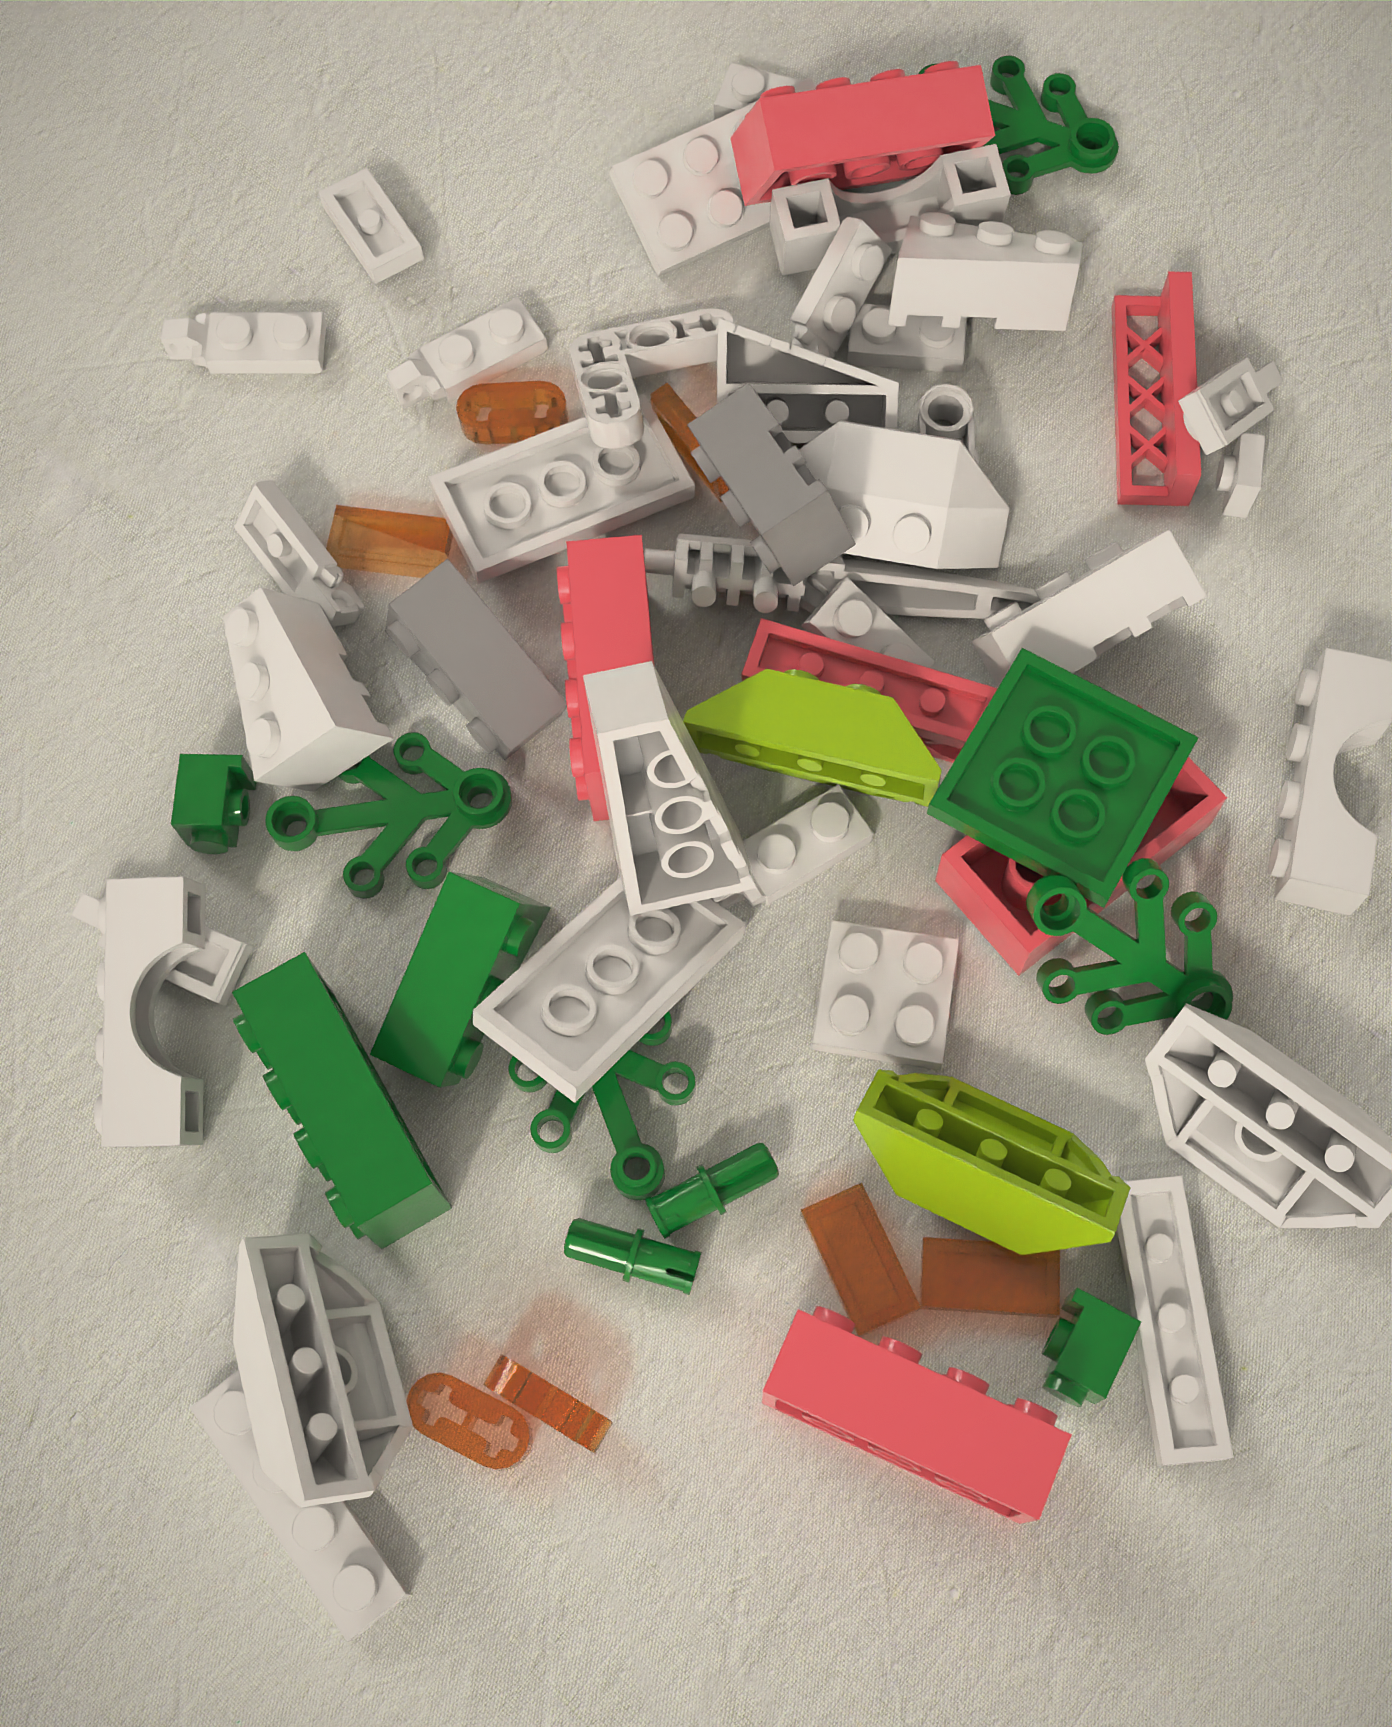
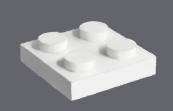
(885, 995)

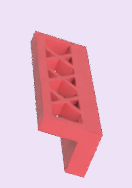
(1178, 378)
(935, 702)

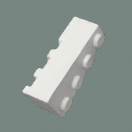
(662, 804)

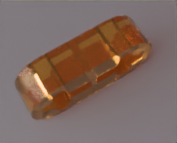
(512, 411)
(548, 1403)
(461, 1437)

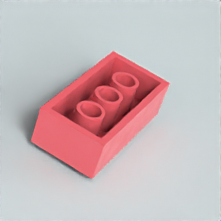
(860, 130)
(601, 631)
(995, 887)
(916, 1417)

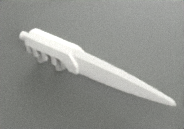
(735, 568)

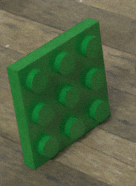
(1062, 776)

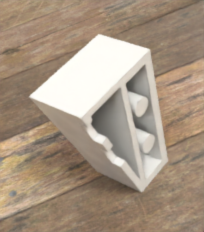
(1094, 611)

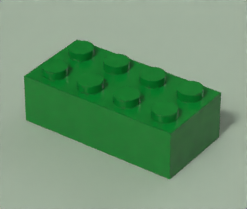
(340, 1100)

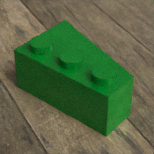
(463, 955)

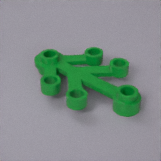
(1082, 143)
(401, 813)
(1135, 959)
(616, 1112)

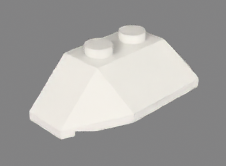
(910, 496)
(1268, 1127)
(315, 1371)

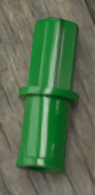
(712, 1189)
(632, 1254)

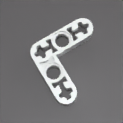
(633, 353)

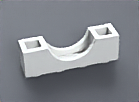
(959, 184)
(1324, 850)
(147, 933)

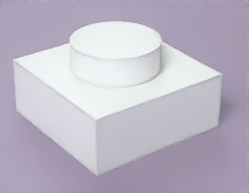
(1241, 475)

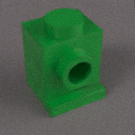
(211, 800)
(1087, 1349)

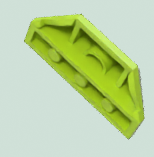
(817, 734)
(988, 1164)

